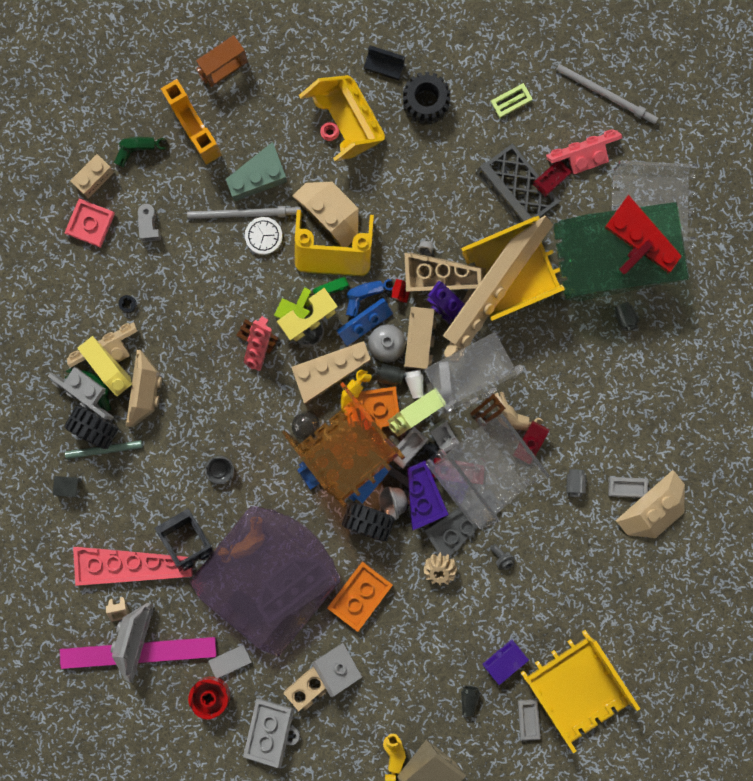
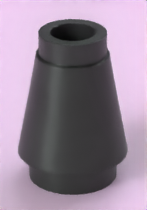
(469, 700)

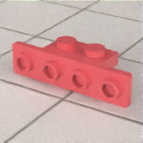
(587, 153)
(257, 344)

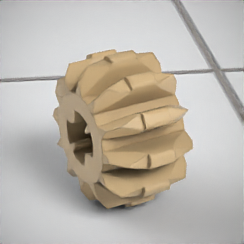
(440, 569)

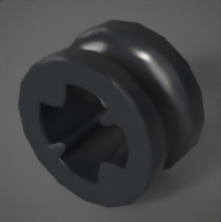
(133, 305)

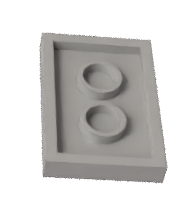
(268, 733)

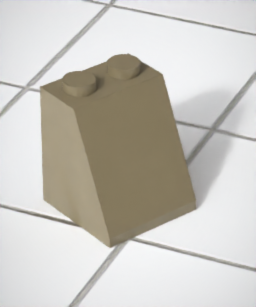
(431, 765)

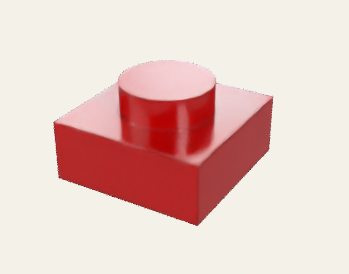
(399, 291)

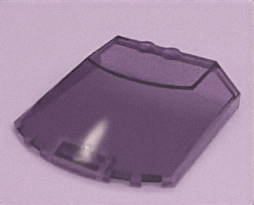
(267, 578)

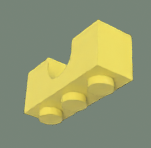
(322, 307)

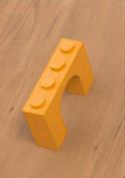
(191, 122)

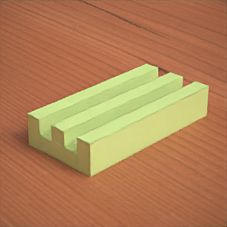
(497, 108)

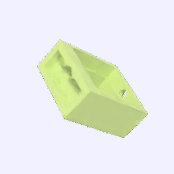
(415, 413)

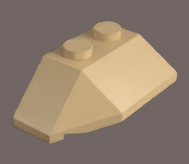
(330, 209)
(143, 390)
(655, 509)

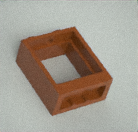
(221, 61)

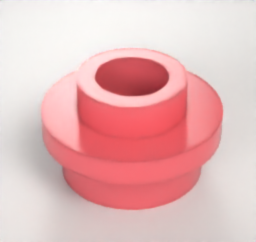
(329, 125)

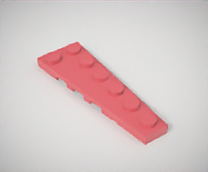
(115, 566)

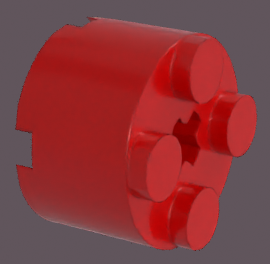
(200, 704)

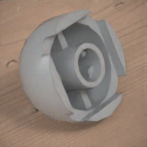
(387, 343)

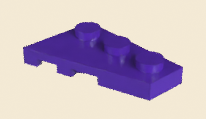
(424, 496)

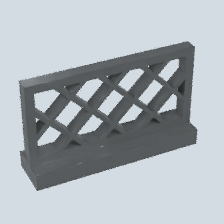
(503, 192)

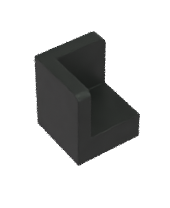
(65, 486)

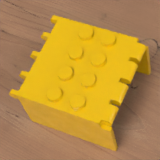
(534, 281)
(579, 689)

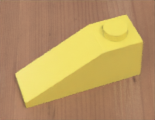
(105, 366)

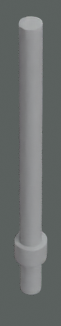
(638, 111)
(281, 211)

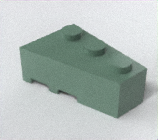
(257, 174)

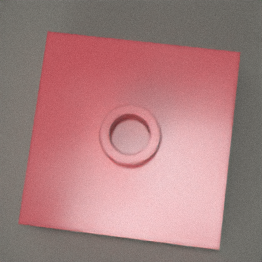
(89, 223)

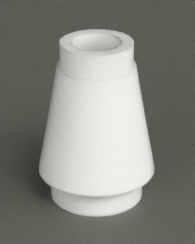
(415, 383)

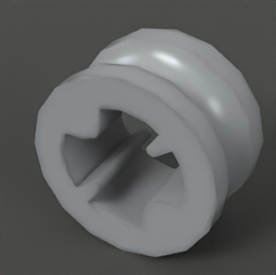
(295, 739)

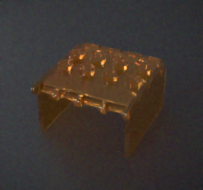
(347, 450)

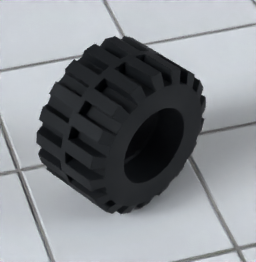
(430, 83)
(91, 427)
(368, 521)

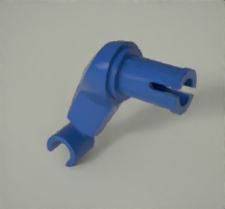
(363, 291)

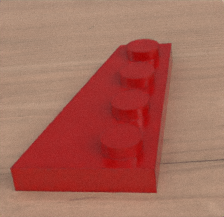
(636, 228)

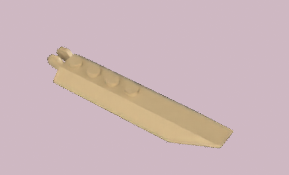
(494, 286)

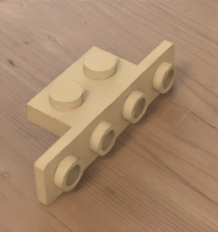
(111, 342)

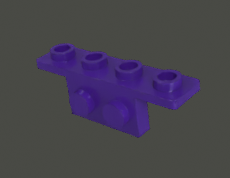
(445, 302)

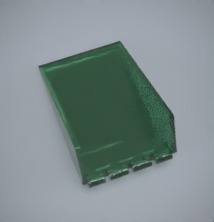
(596, 255)

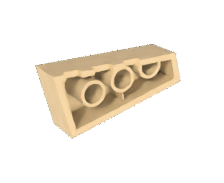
(425, 271)
(328, 370)

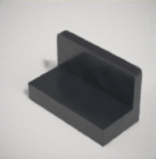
(384, 63)

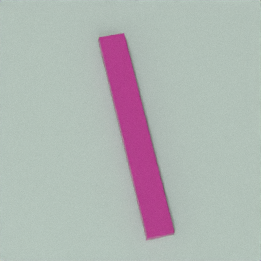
(151, 652)

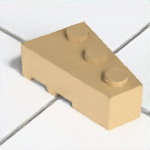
(419, 338)

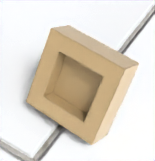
(117, 611)

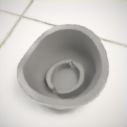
(393, 501)

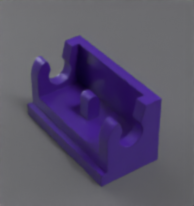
(505, 662)

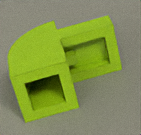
(299, 309)

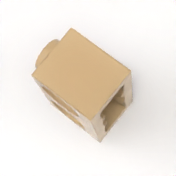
(303, 685)

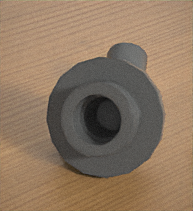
(505, 561)

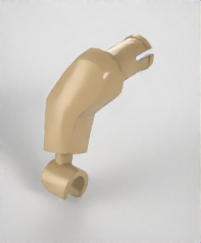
(518, 421)

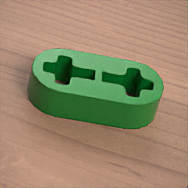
(333, 286)

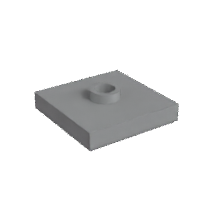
(336, 670)

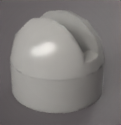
(425, 244)

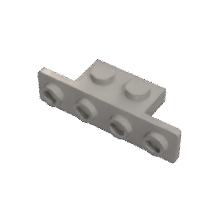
(83, 388)

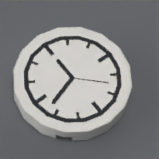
(263, 236)

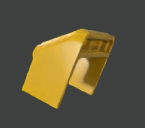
(349, 112)
(332, 259)

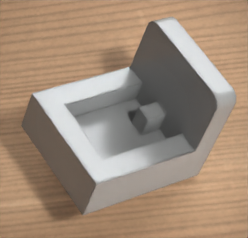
(442, 435)

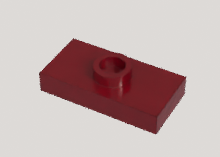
(552, 178)
(635, 255)
(535, 436)

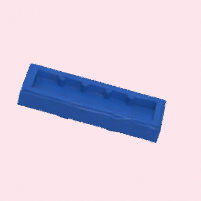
(364, 322)

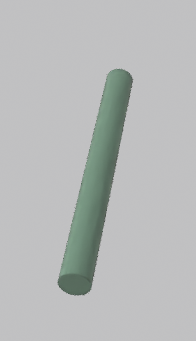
(96, 450)

